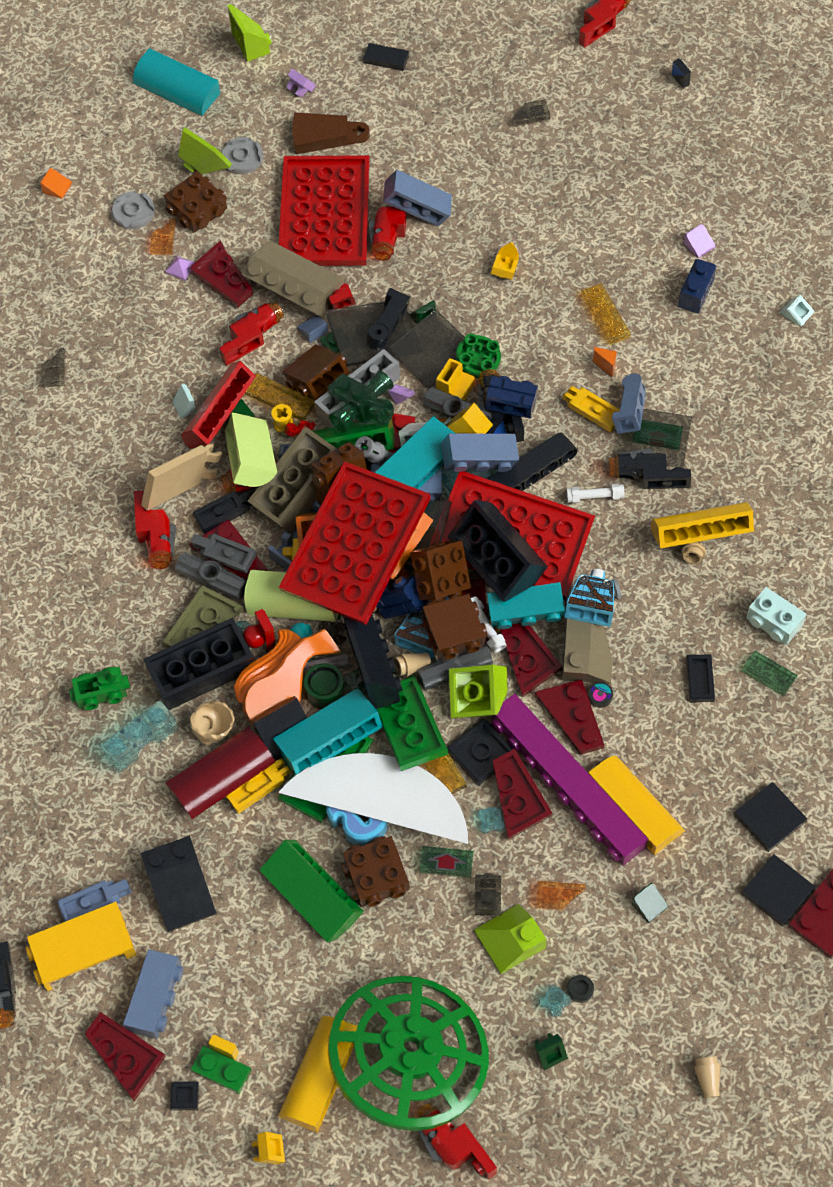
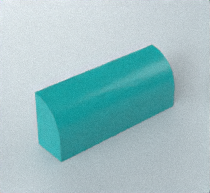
(176, 82)
(418, 456)
(328, 732)

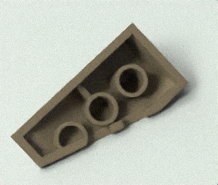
(586, 652)

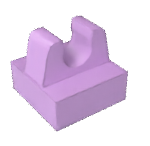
(299, 80)

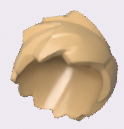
(211, 721)

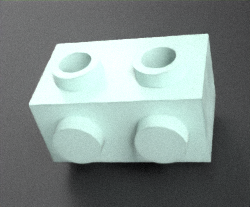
(776, 616)

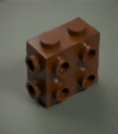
(195, 202)
(315, 371)
(328, 466)
(440, 570)
(453, 626)
(375, 872)

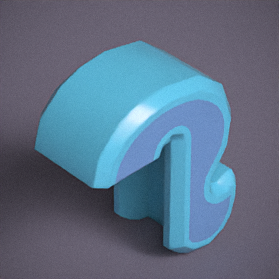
(354, 828)

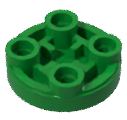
(478, 354)

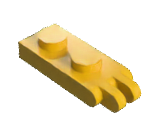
(591, 407)
(258, 786)

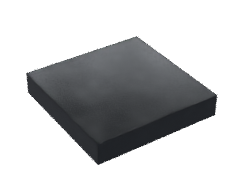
(277, 721)
(477, 750)
(770, 816)
(778, 890)

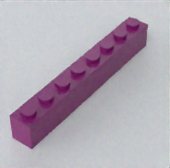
(569, 780)

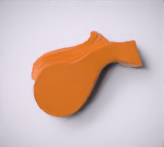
(280, 671)

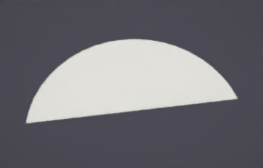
(380, 790)

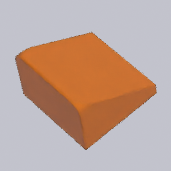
(55, 184)
(605, 359)

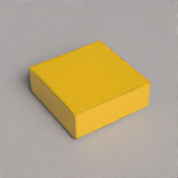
(223, 1047)

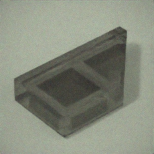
(531, 113)
(54, 371)

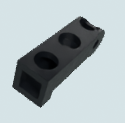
(396, 307)

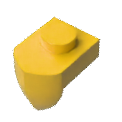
(506, 262)

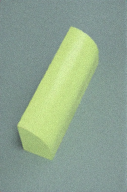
(249, 450)
(264, 593)

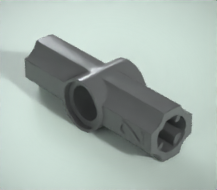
(446, 403)
(222, 581)
(438, 672)

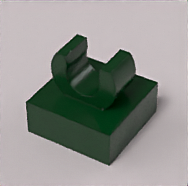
(550, 1051)

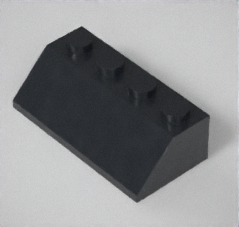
(497, 550)
(373, 663)
(199, 664)

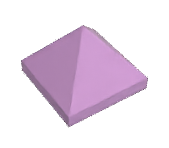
(179, 267)
(400, 393)

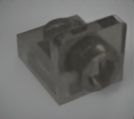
(488, 895)

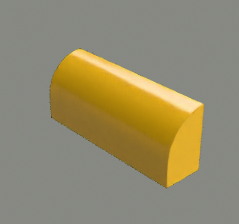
(703, 525)
(637, 803)
(314, 1082)

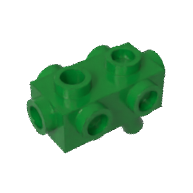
(102, 687)

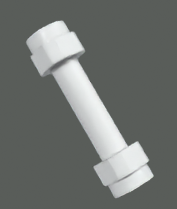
(574, 494)
(495, 642)

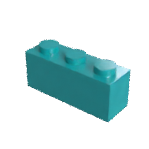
(531, 605)

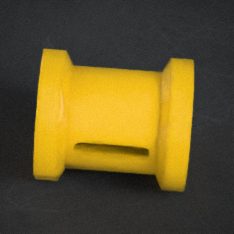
(281, 415)

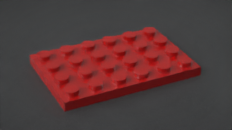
(326, 208)
(548, 527)
(355, 542)

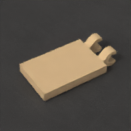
(179, 475)

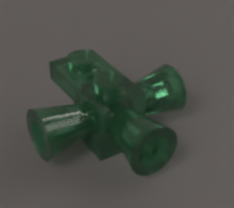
(361, 400)

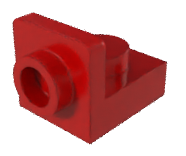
(342, 297)

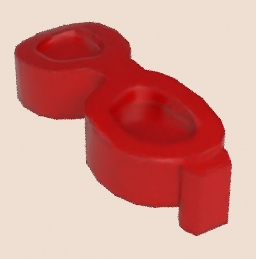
(292, 430)

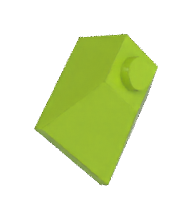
(248, 34)
(200, 154)
(477, 690)
(511, 938)

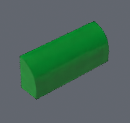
(378, 433)
(311, 890)

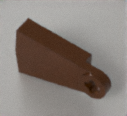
(325, 131)

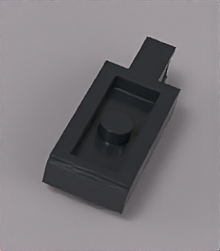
(223, 509)

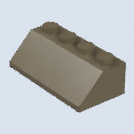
(293, 277)
(292, 488)

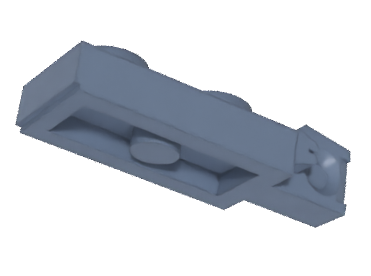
(93, 898)

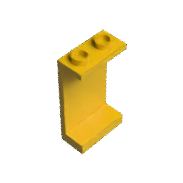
(79, 944)

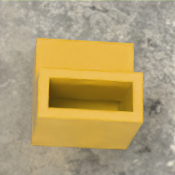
(455, 381)
(470, 421)

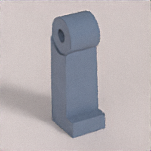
(632, 405)

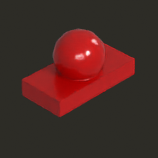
(260, 633)

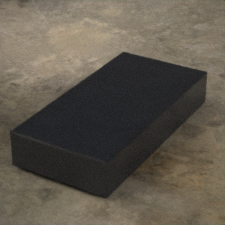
(386, 56)
(700, 678)

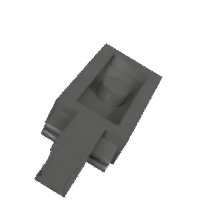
(225, 551)

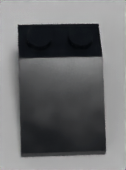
(178, 883)

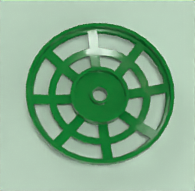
(406, 1063)

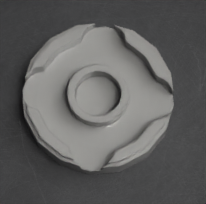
(243, 154)
(133, 216)

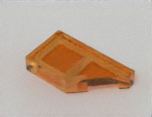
(163, 239)
(557, 894)

